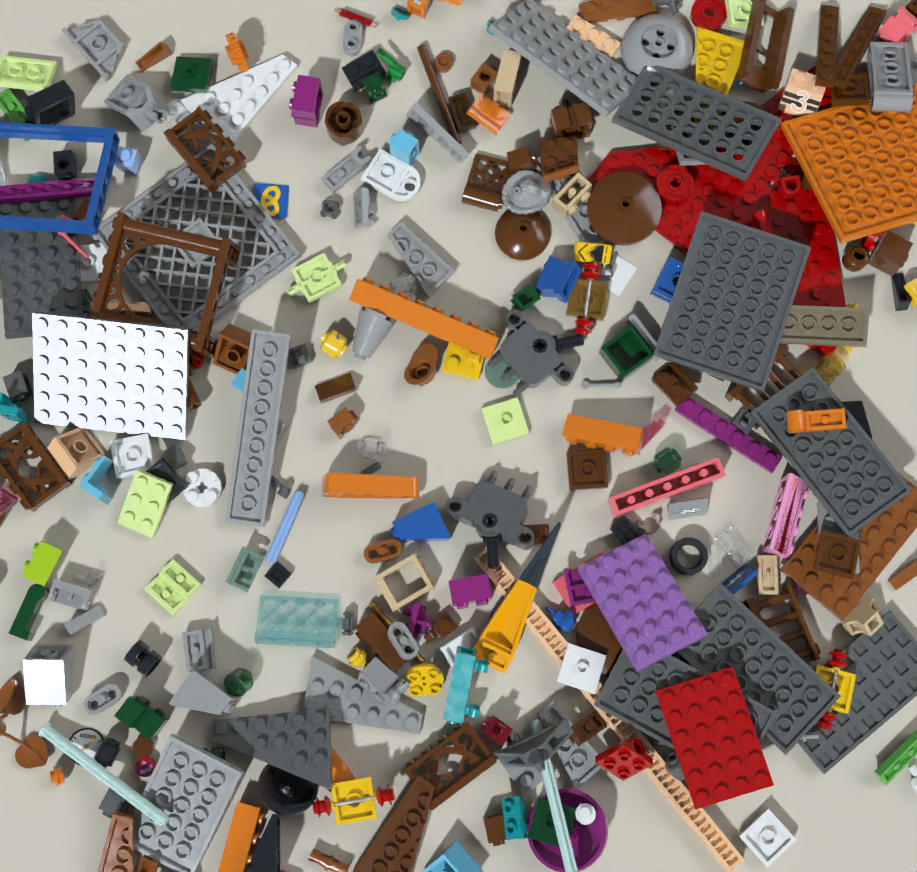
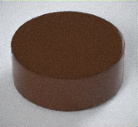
(142, 747)

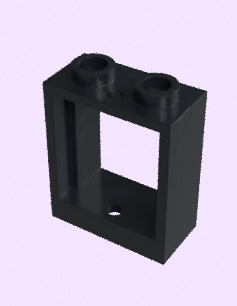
(50, 104)

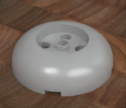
(644, 29)

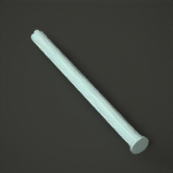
(103, 774)
(556, 809)

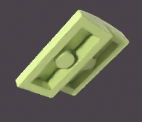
(173, 587)

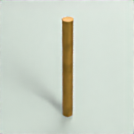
(387, 622)

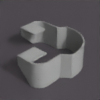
(653, 516)

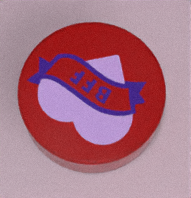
(145, 766)

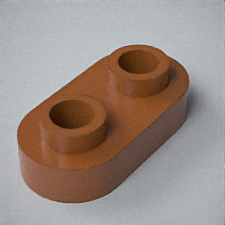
(382, 550)

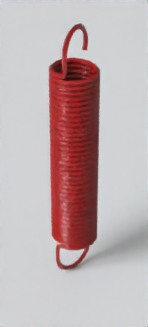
(353, 16)

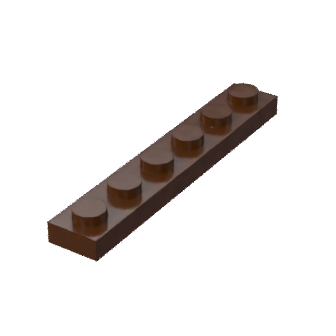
(826, 46)
(858, 46)

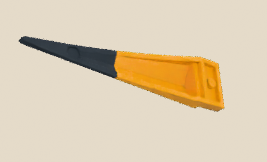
(503, 631)

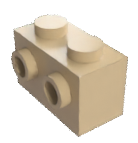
(571, 195)

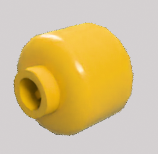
(333, 344)

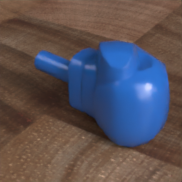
(564, 620)

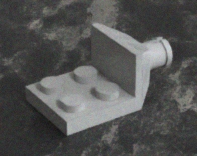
(137, 102)

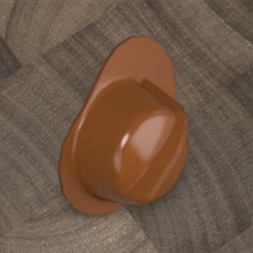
(422, 365)

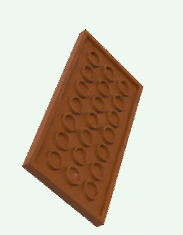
(879, 544)

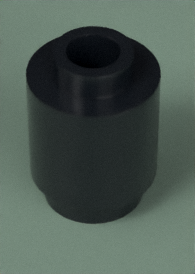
(107, 752)

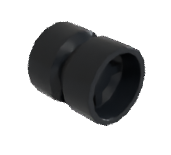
(147, 663)

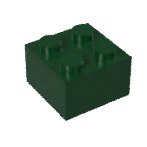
(626, 353)

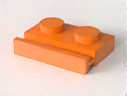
(488, 113)

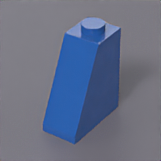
(421, 525)

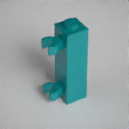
(460, 684)

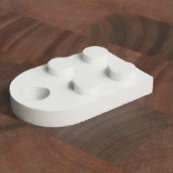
(391, 176)

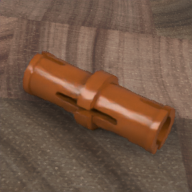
(328, 862)

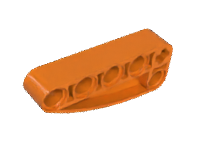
(369, 486)

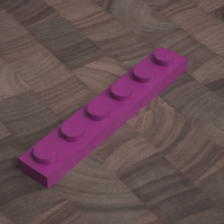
(46, 190)
(729, 434)

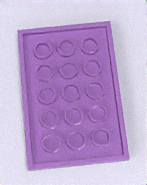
(641, 602)

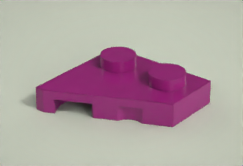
(576, 588)

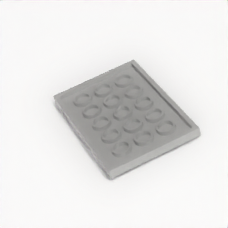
(194, 794)

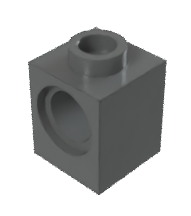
(18, 386)

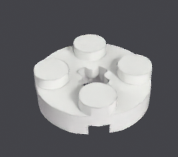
(210, 494)

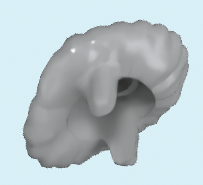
(526, 192)

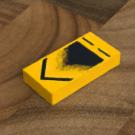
(592, 252)

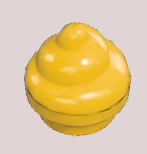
(357, 657)

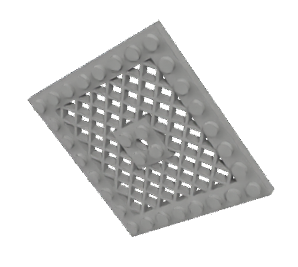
(241, 286)

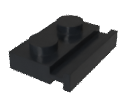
(363, 68)

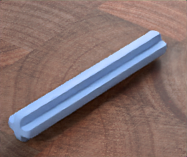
(285, 526)

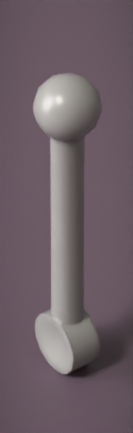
(585, 384)

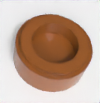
(443, 62)

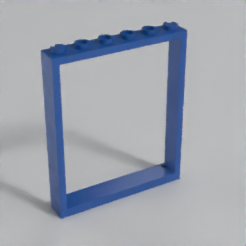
(100, 189)

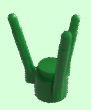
(395, 70)

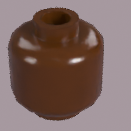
(855, 258)

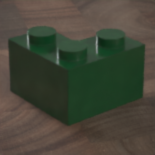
(140, 715)

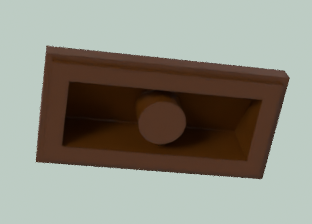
(335, 388)

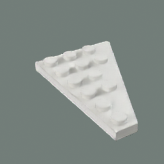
(242, 97)

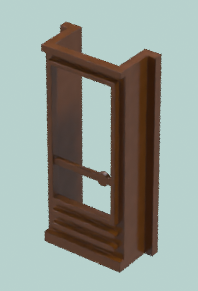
(770, 75)

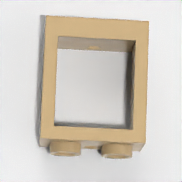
(507, 78)
(429, 581)

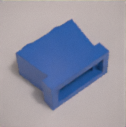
(558, 279)

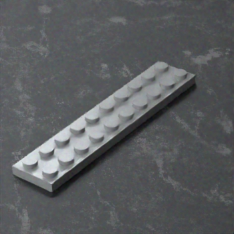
(258, 428)

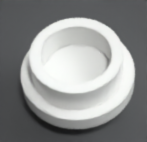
(585, 814)

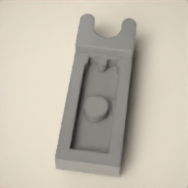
(346, 170)

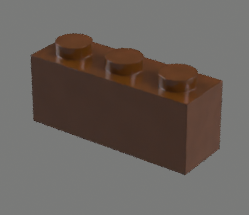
(375, 634)

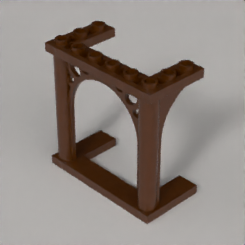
(129, 229)

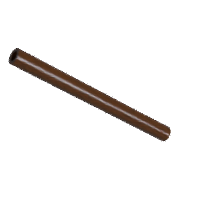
(438, 92)

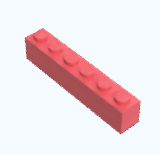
(666, 487)

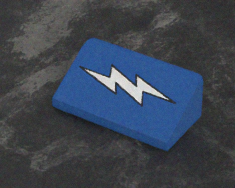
(739, 578)

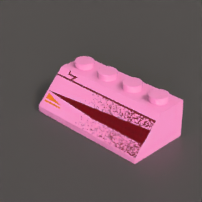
(784, 516)

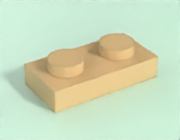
(767, 575)

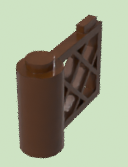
(481, 195)

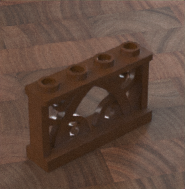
(205, 174)
(54, 474)
(478, 765)

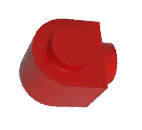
(789, 186)

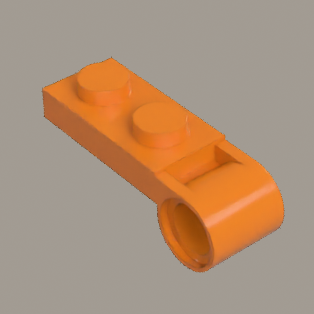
(813, 421)

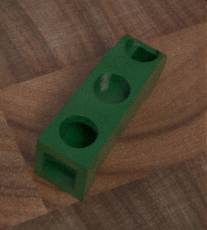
(28, 611)

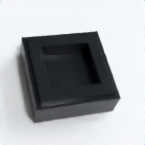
(278, 575)

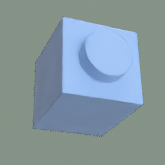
(128, 160)

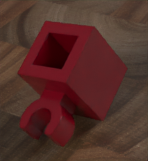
(496, 729)

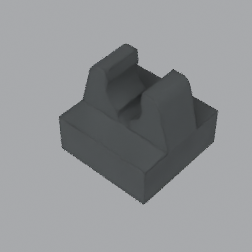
(299, 355)
(744, 421)

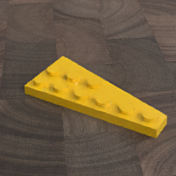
(716, 62)

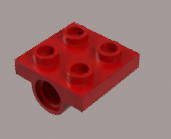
(625, 759)

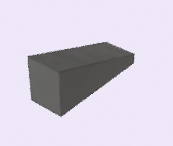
(175, 452)

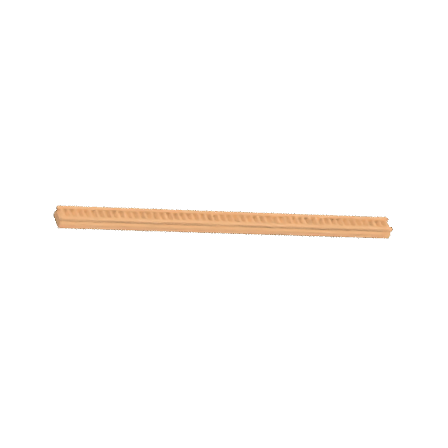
(671, 787)

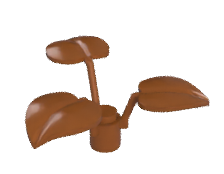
(34, 749)

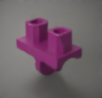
(418, 620)

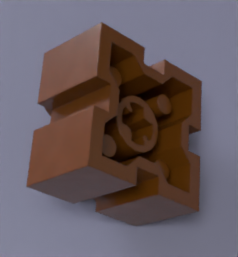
(571, 121)

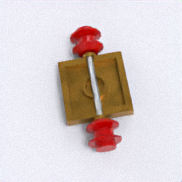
(588, 299)

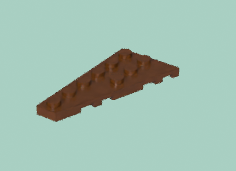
(400, 837)

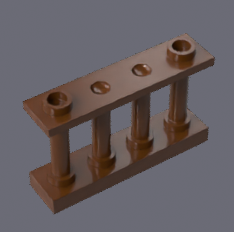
(738, 394)
(789, 594)

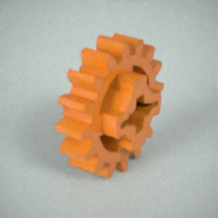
(237, 52)

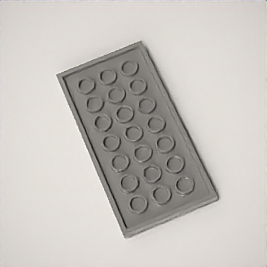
(564, 56)

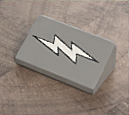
(687, 508)

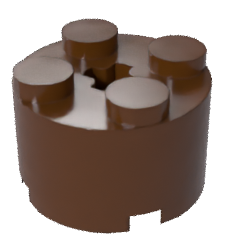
(343, 122)

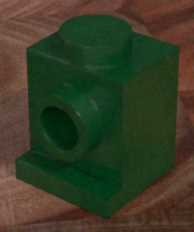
(374, 88)
(532, 297)

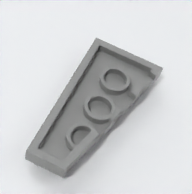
(436, 132)
(422, 261)
(577, 761)

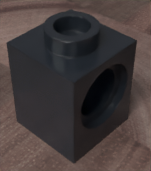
(62, 158)

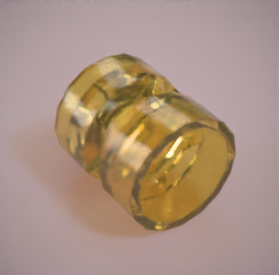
(829, 367)

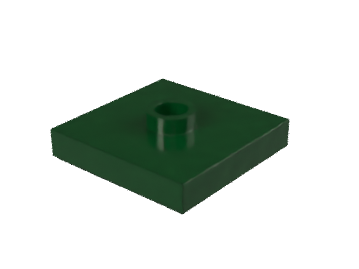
(191, 74)
(542, 823)

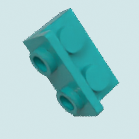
(11, 411)
(514, 818)

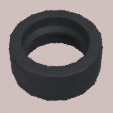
(699, 546)

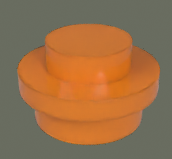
(57, 776)

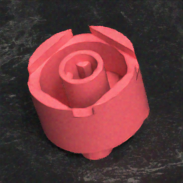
(898, 27)

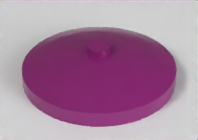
(586, 840)

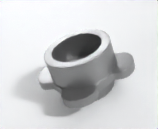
(326, 204)

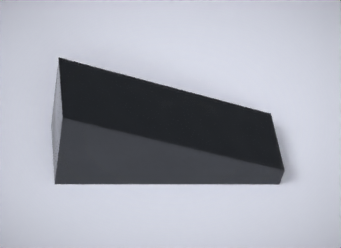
(900, 295)

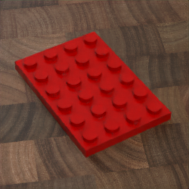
(714, 737)

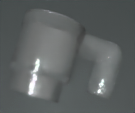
(177, 111)

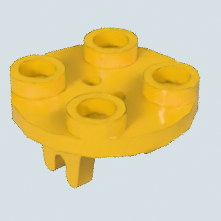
(424, 680)

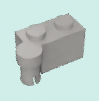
(382, 682)

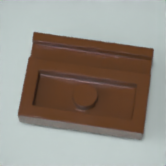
(674, 384)

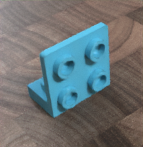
(92, 480)

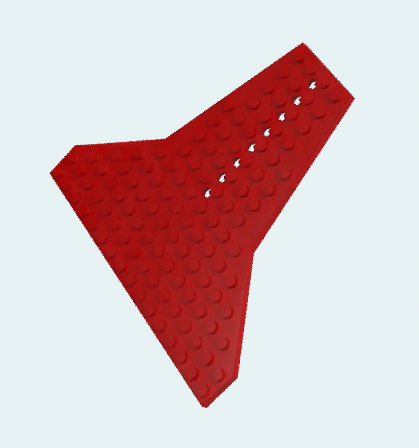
(735, 200)

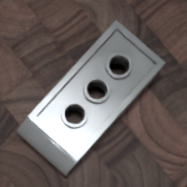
(889, 63)

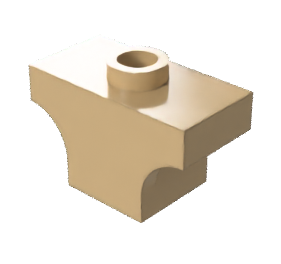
(863, 618)

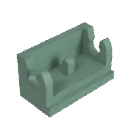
(245, 569)

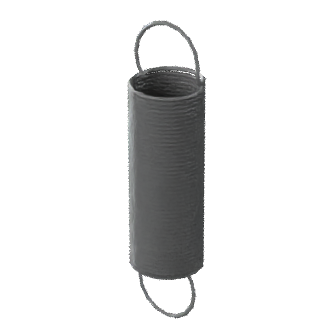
(374, 467)

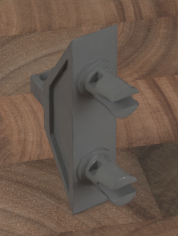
(537, 747)

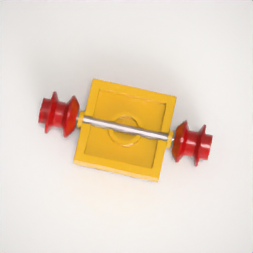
(841, 682)
(353, 801)

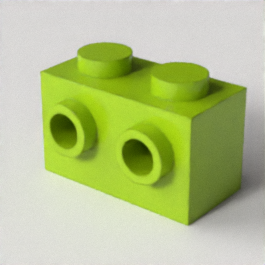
(42, 563)

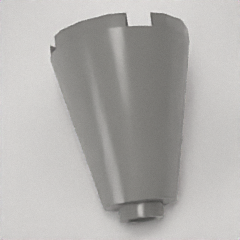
(370, 332)

